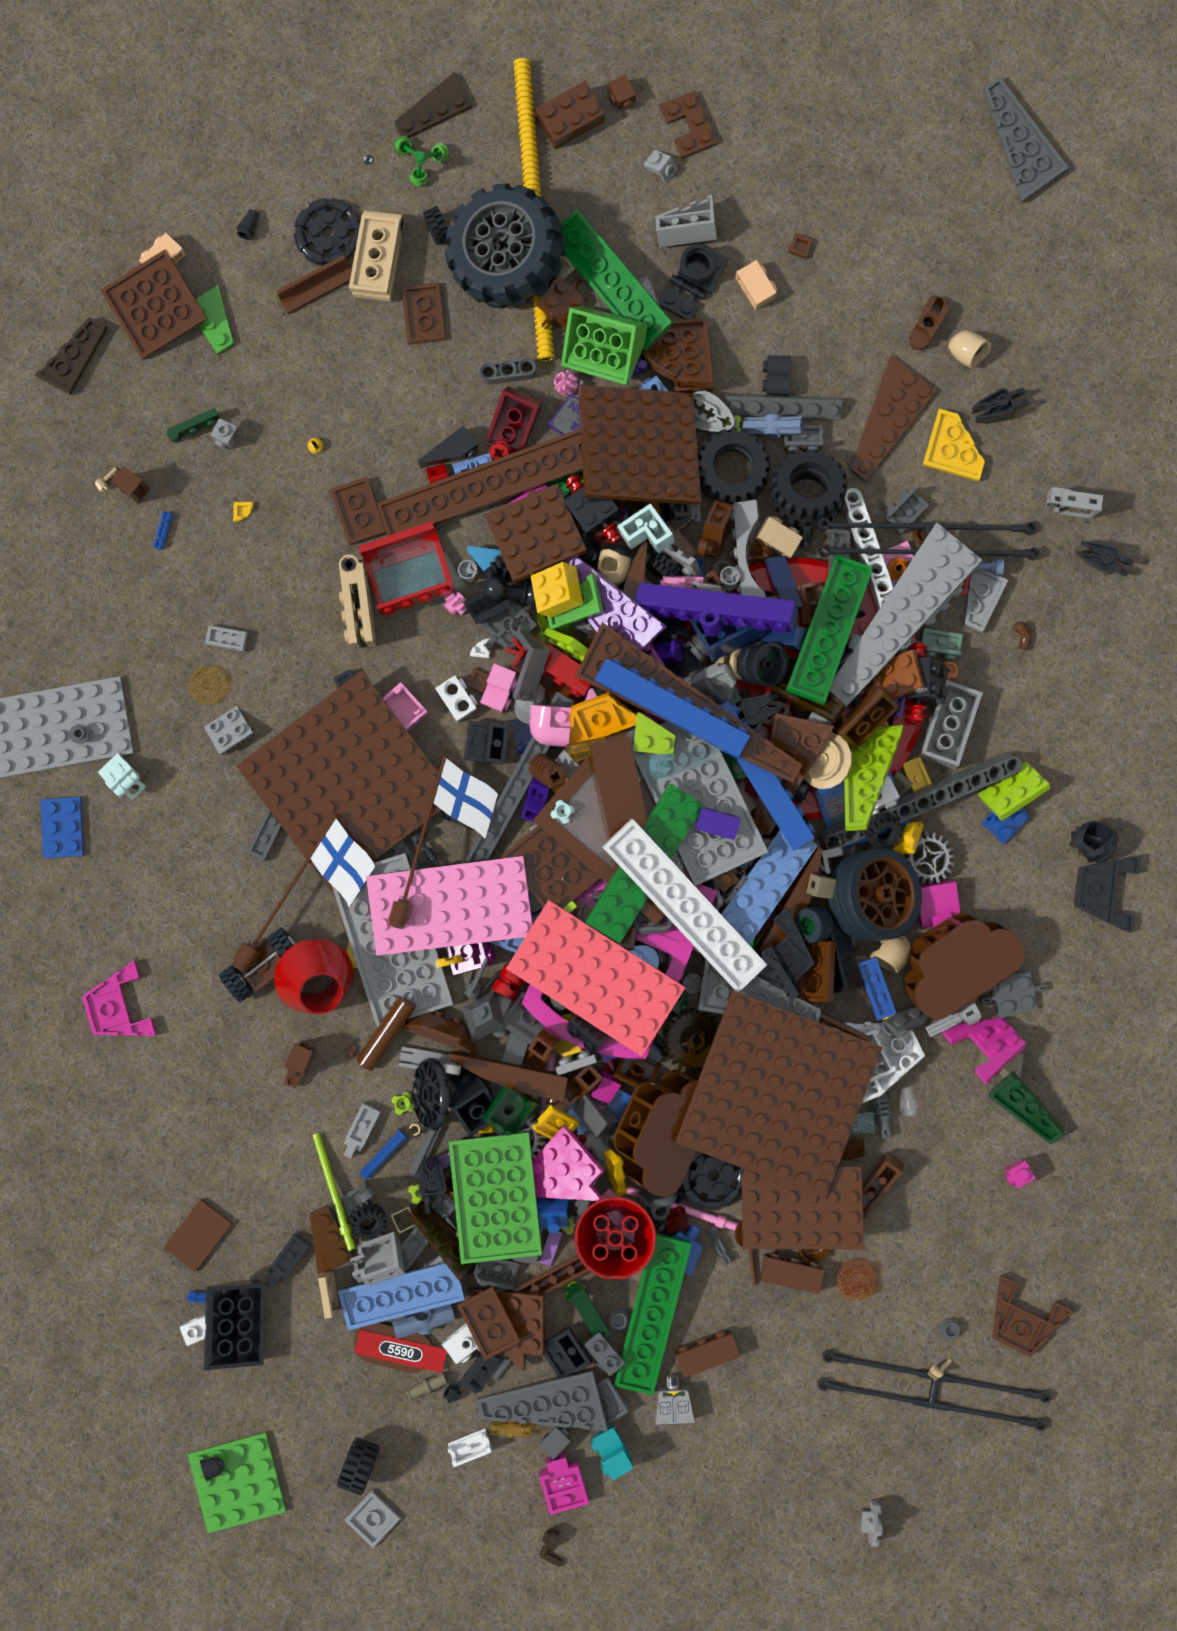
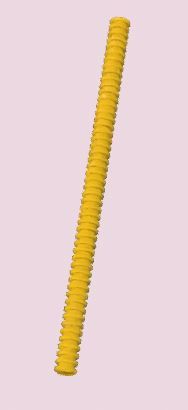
(530, 173)

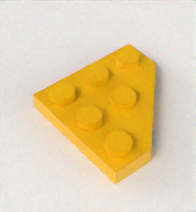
(953, 448)

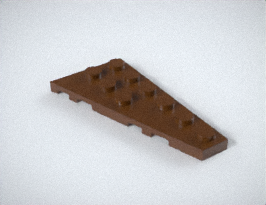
(894, 409)
(803, 742)

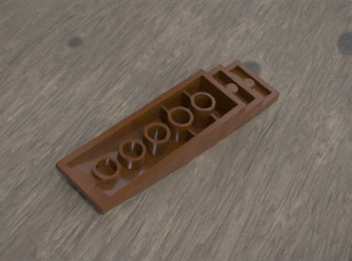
(617, 785)

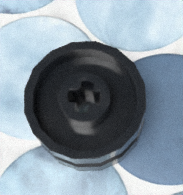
(762, 663)

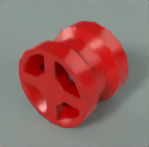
(503, 448)

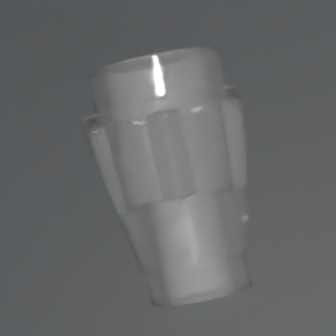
(908, 1102)

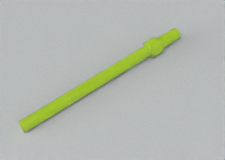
(345, 1229)

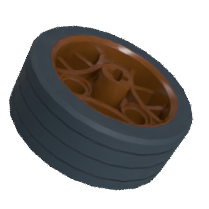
(875, 905)

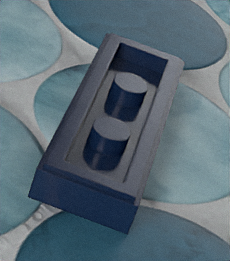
(783, 580)

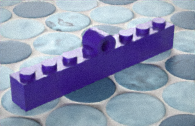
(717, 608)

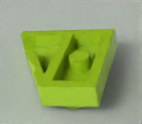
(652, 737)

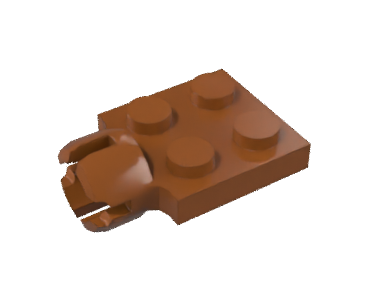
(899, 676)

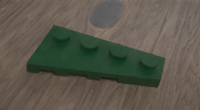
(1025, 1106)

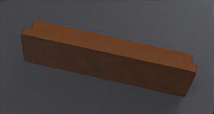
(315, 284)

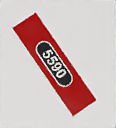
(400, 1351)

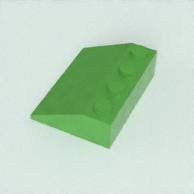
(602, 344)

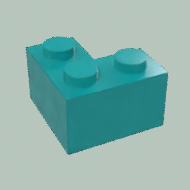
(615, 1455)

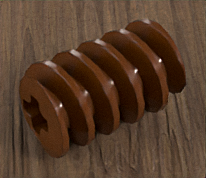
(547, 771)

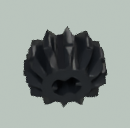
(592, 547)

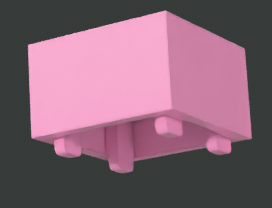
(405, 706)

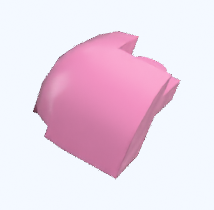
(550, 724)

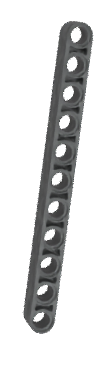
(929, 797)

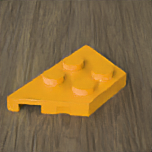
(599, 718)

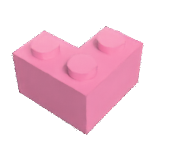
(499, 687)

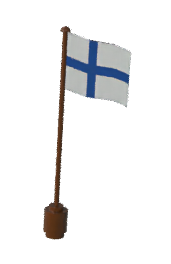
(461, 799)
(339, 862)

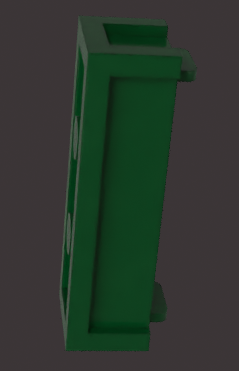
(587, 1310)

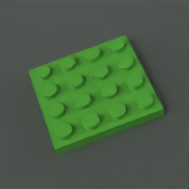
(246, 1487)

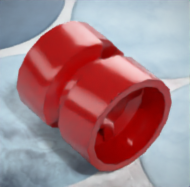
(508, 984)

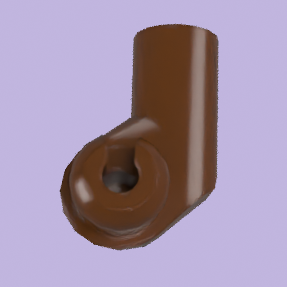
(1023, 629)

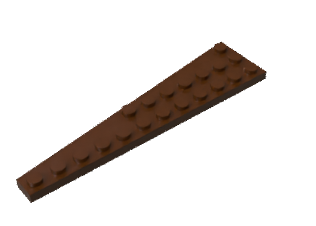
(612, 645)

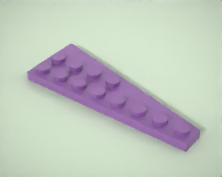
(620, 610)

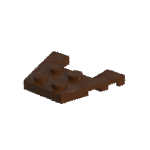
(1019, 1327)

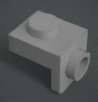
(661, 164)
(223, 434)

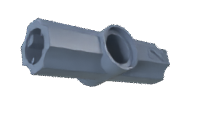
(773, 425)
(423, 1321)

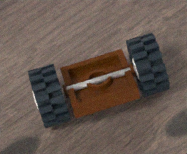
(263, 969)

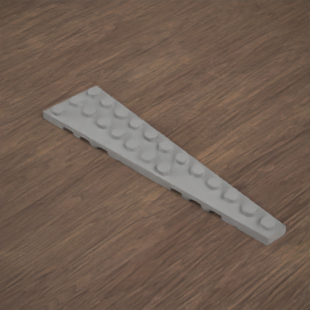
(924, 586)

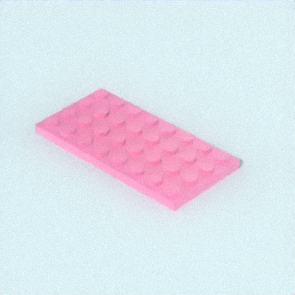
(452, 905)

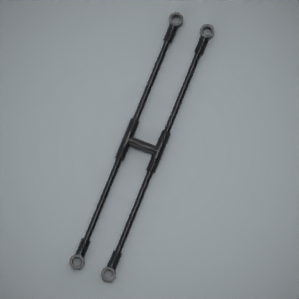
(926, 527)
(931, 1401)

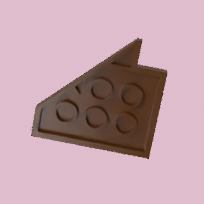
(528, 1318)

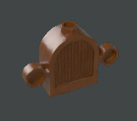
(715, 529)

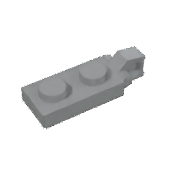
(361, 1129)

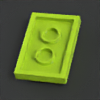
(568, 644)
(1014, 791)

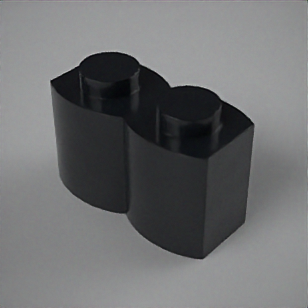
(777, 375)

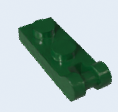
(193, 425)

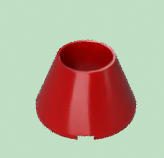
(308, 960)

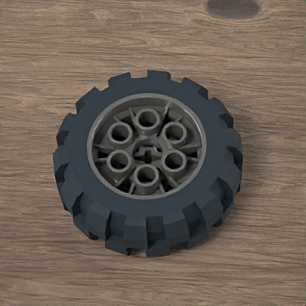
(477, 229)

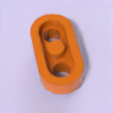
(893, 573)

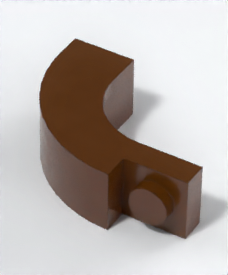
(543, 1048)
(576, 1087)

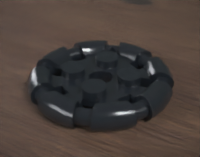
(323, 221)
(432, 1094)
(712, 1187)

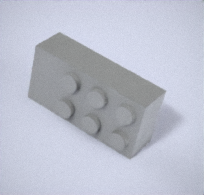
(950, 726)

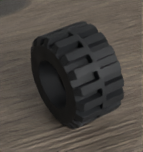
(358, 1466)

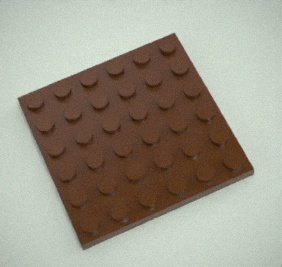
(639, 445)

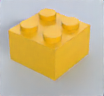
(556, 589)

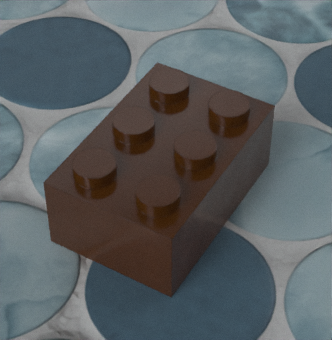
(570, 114)

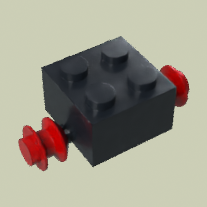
(592, 512)
(934, 678)

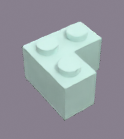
(646, 525)

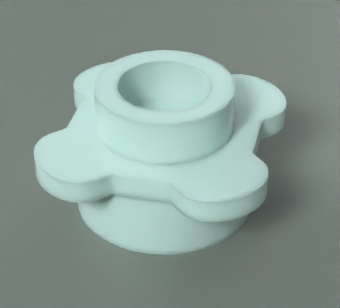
(568, 809)

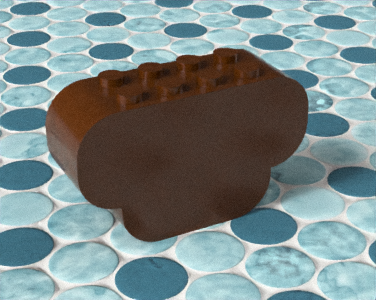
(959, 963)
(650, 1130)

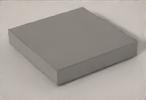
(372, 1518)

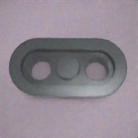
(651, 928)

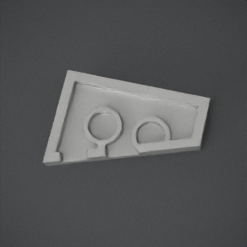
(983, 596)

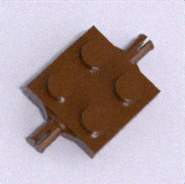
(558, 300)

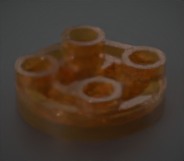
(856, 1279)

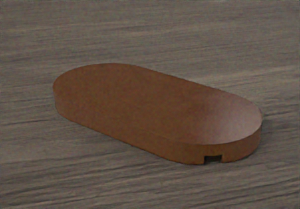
(388, 1330)

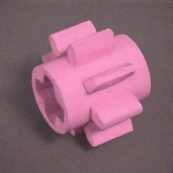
(565, 383)
(455, 603)

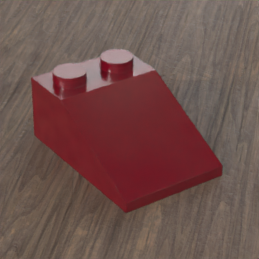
(514, 419)

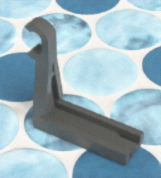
(533, 664)
(355, 1197)

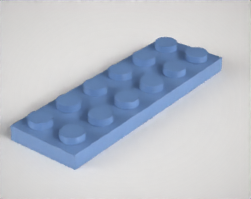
(766, 886)
(400, 1296)

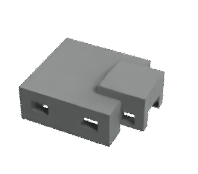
(1078, 500)
(378, 1260)

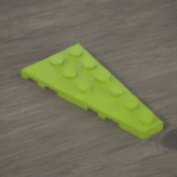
(868, 775)

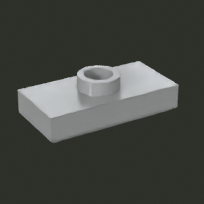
(226, 638)

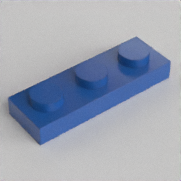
(876, 988)

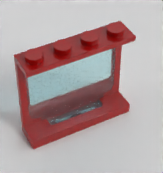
(407, 568)

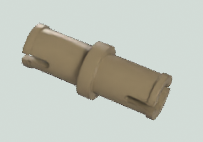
(426, 1386)

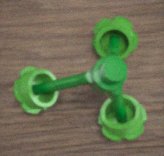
(418, 175)

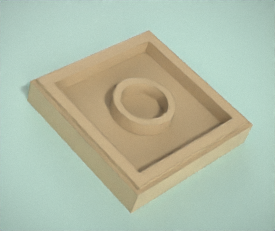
(328, 1294)

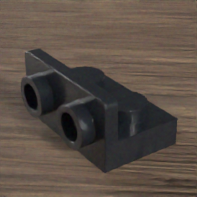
(587, 1033)

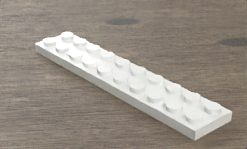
(684, 905)

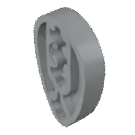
(719, 408)

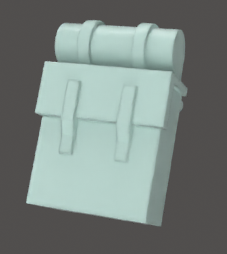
(121, 777)

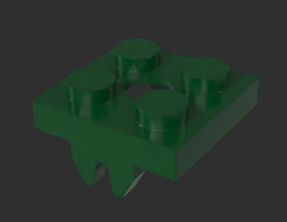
(512, 1122)

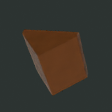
(636, 1070)

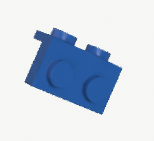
(1008, 827)

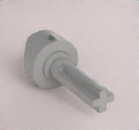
(968, 1013)

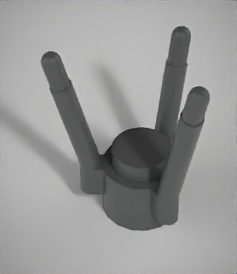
(474, 987)

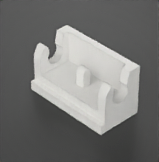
(469, 1447)

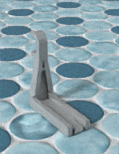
(419, 1055)

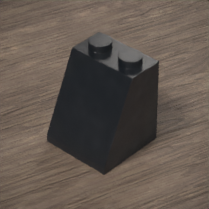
(469, 1101)

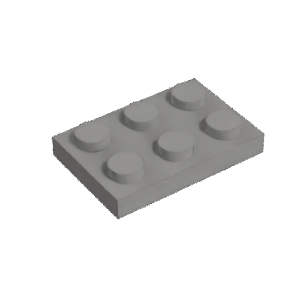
(569, 1063)

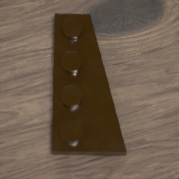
(437, 106)
(70, 362)
(830, 710)
(441, 1238)

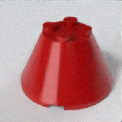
(605, 1247)

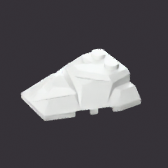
(895, 1058)

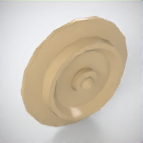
(831, 764)

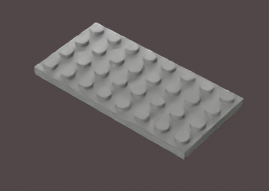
(39, 724)
(704, 775)
(395, 974)

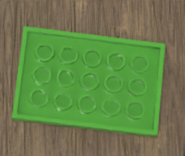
(495, 1198)

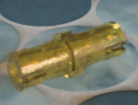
(510, 1430)

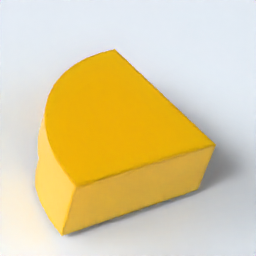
(242, 510)
(444, 962)

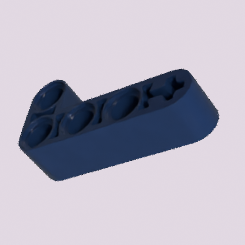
(788, 639)

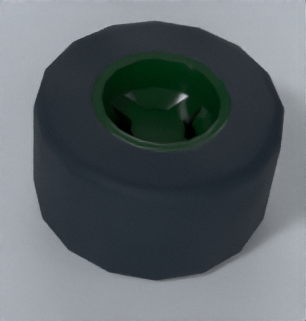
(814, 924)

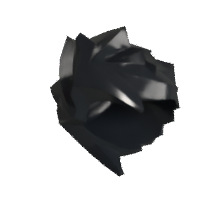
(1095, 841)

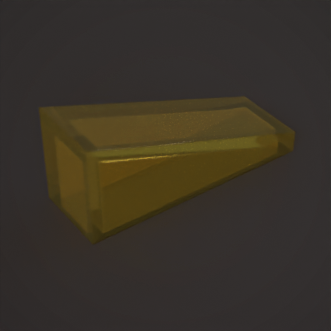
(581, 749)

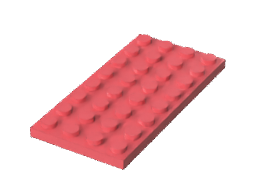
(595, 978)

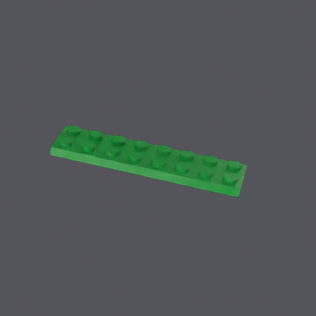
(611, 277)
(829, 629)
(622, 896)
(653, 1315)

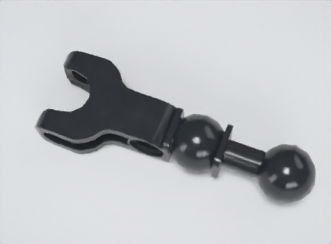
(497, 589)

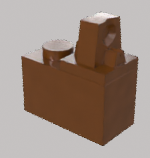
(298, 1063)

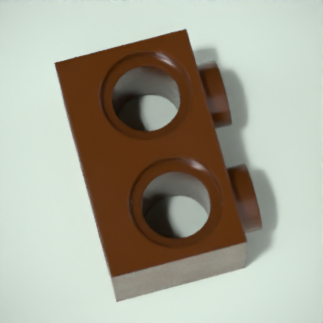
(130, 484)

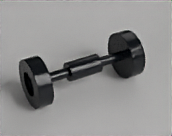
(427, 850)

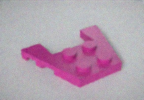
(108, 1008)
(994, 1039)

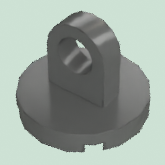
(653, 1202)

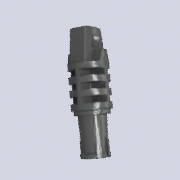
(883, 1114)

